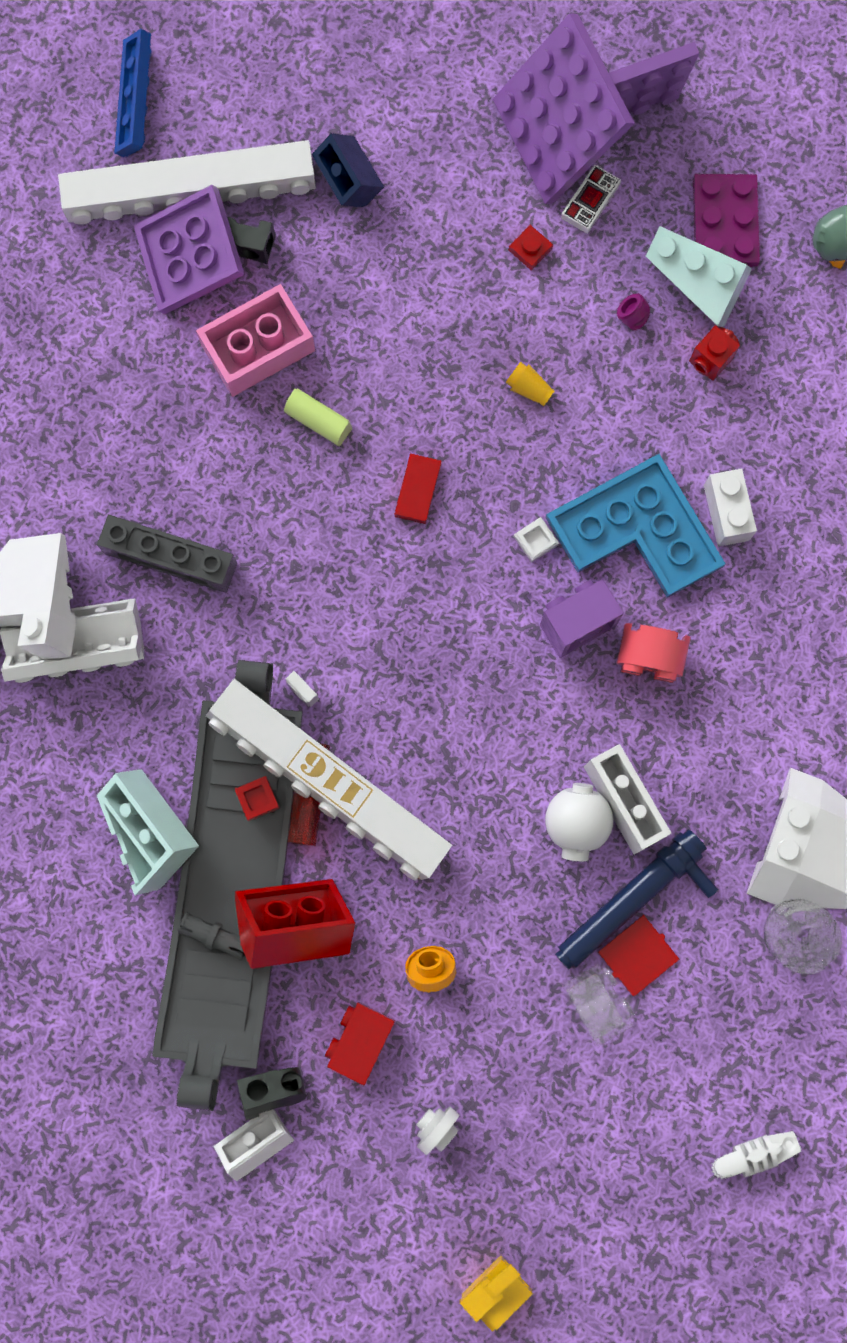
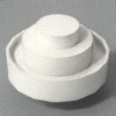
(436, 1129)

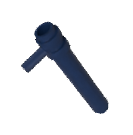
(670, 864)

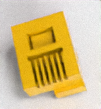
(495, 1294)

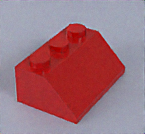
(293, 923)

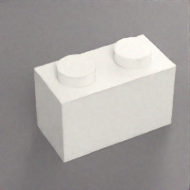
(730, 507)

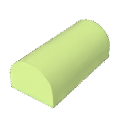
(317, 417)

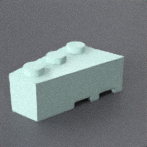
(700, 273)

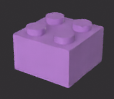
(580, 617)

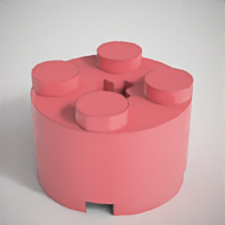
(653, 651)

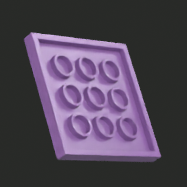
(562, 109)

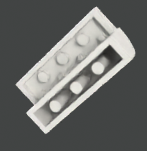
(102, 637)

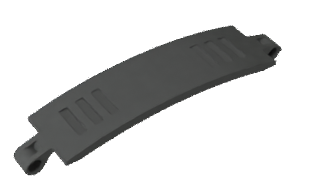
(209, 998)

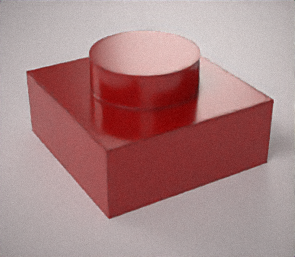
(530, 247)
(257, 798)

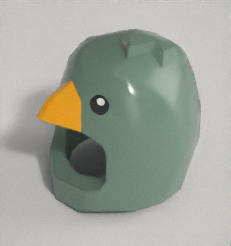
(831, 236)

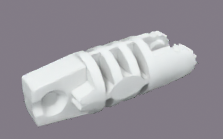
(757, 1155)

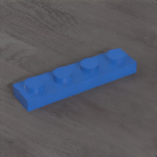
(133, 93)

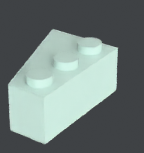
(146, 828)

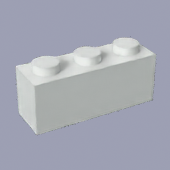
(628, 798)

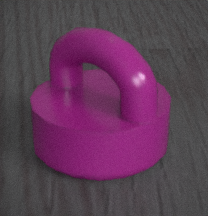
(634, 311)

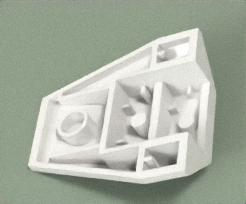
(806, 846)

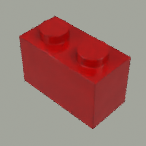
(360, 1042)

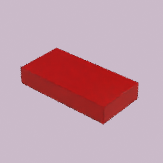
(417, 488)

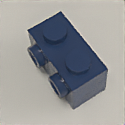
(347, 170)

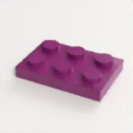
(727, 215)

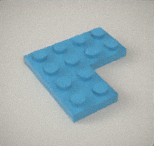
(640, 509)

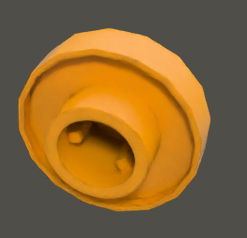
(430, 969)

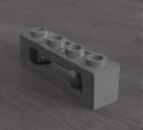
(167, 553)

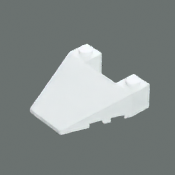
(37, 594)

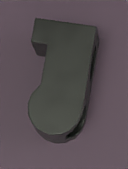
(253, 242)
(271, 1091)

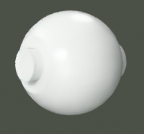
(579, 821)

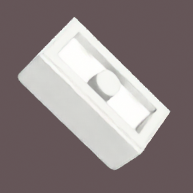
(253, 1144)

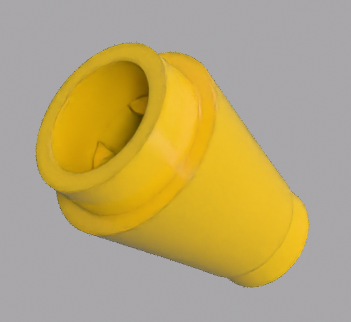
(529, 384)

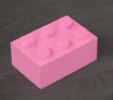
(256, 340)

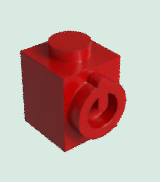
(715, 352)

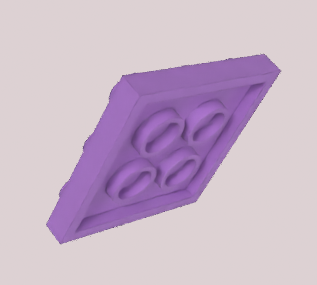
(655, 78)
(188, 249)

